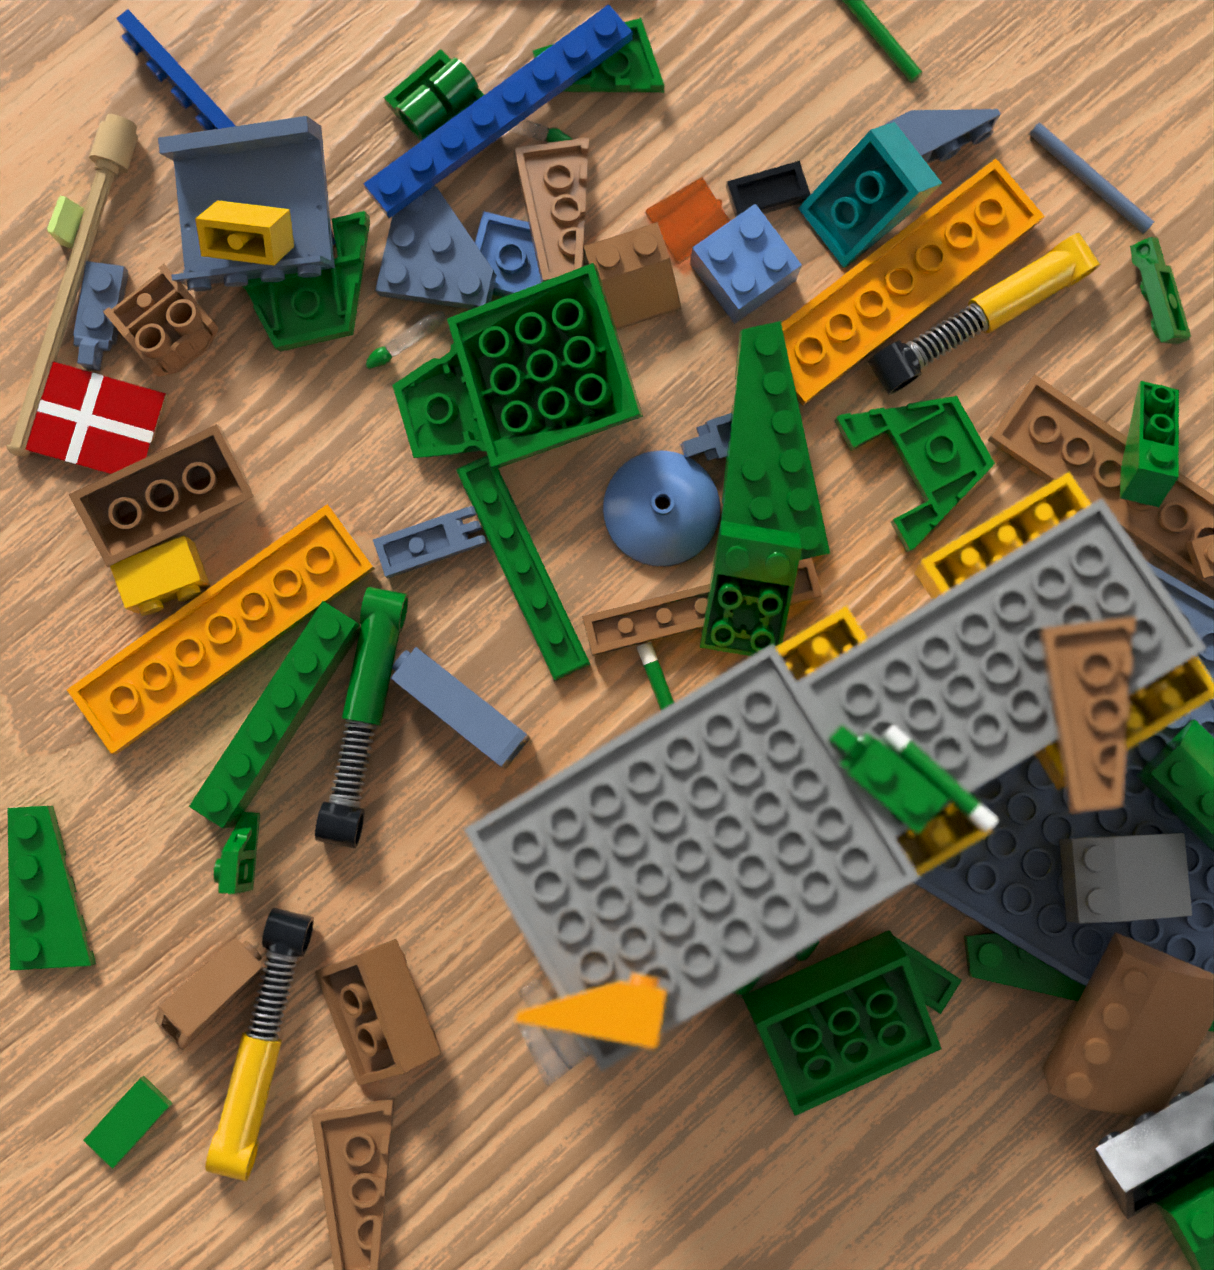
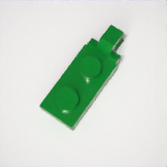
(1161, 292)
(888, 779)

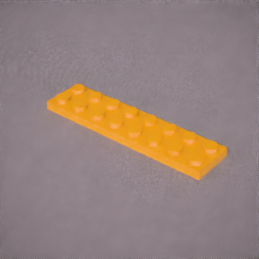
(905, 277)
(220, 630)

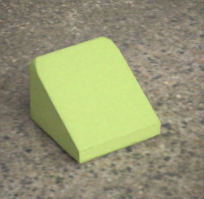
(65, 221)

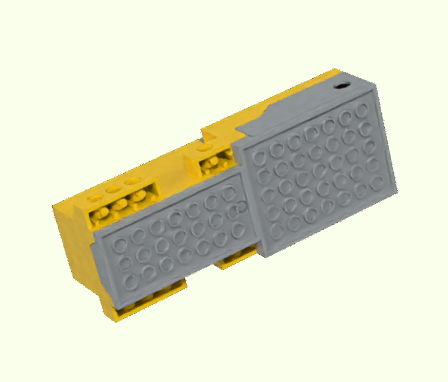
(732, 826)

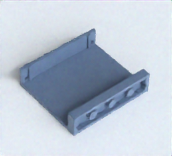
(254, 165)

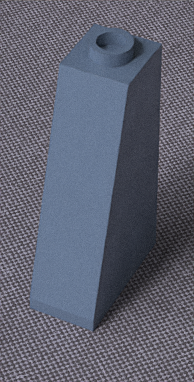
(459, 707)

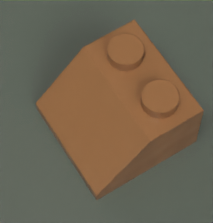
(635, 275)

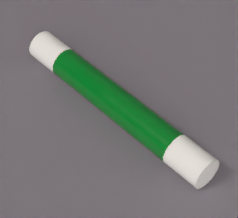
(655, 675)
(939, 778)

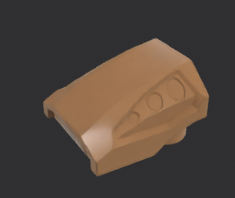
(164, 324)

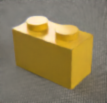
(245, 232)
(160, 576)

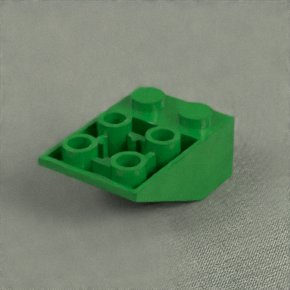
(750, 588)

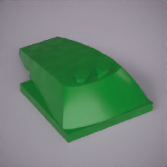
(522, 375)

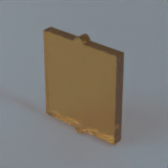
(687, 218)

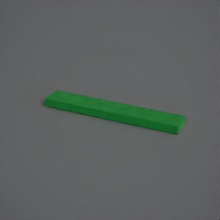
(523, 568)

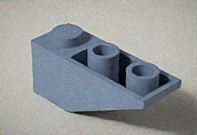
(943, 132)

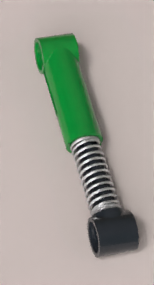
(381, 622)

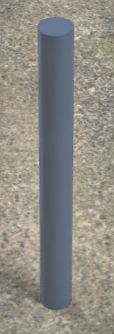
(1091, 178)

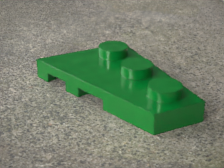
(627, 70)

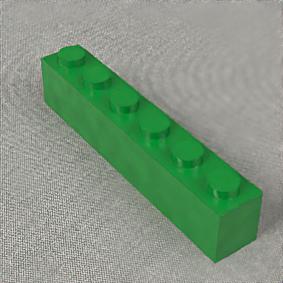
(276, 716)

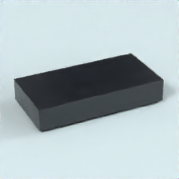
(769, 189)

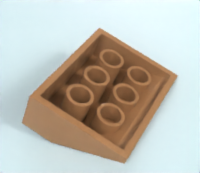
(1131, 1031)

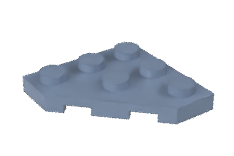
(433, 257)

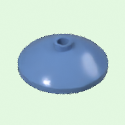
(655, 534)

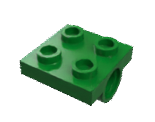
(433, 94)

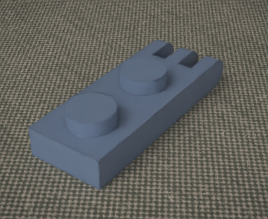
(428, 542)

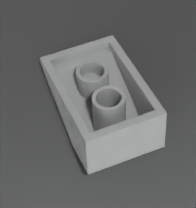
(1125, 878)

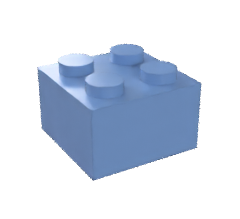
(745, 263)

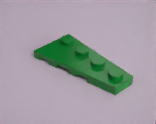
(42, 902)

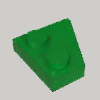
(238, 860)

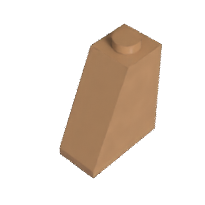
(208, 992)

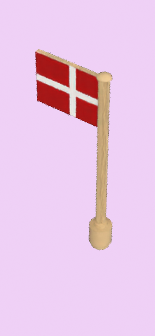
(69, 409)

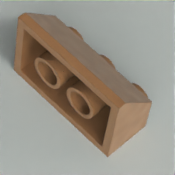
(378, 1013)

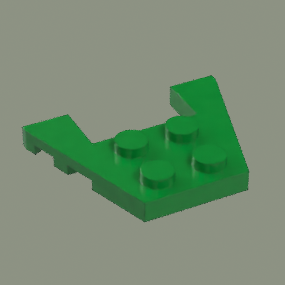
(320, 307)
(937, 450)

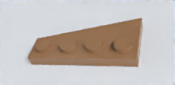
(554, 201)
(1089, 697)
(353, 1169)

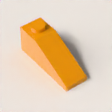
(614, 1012)

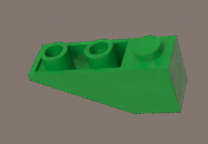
(1151, 446)

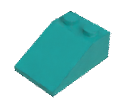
(869, 193)

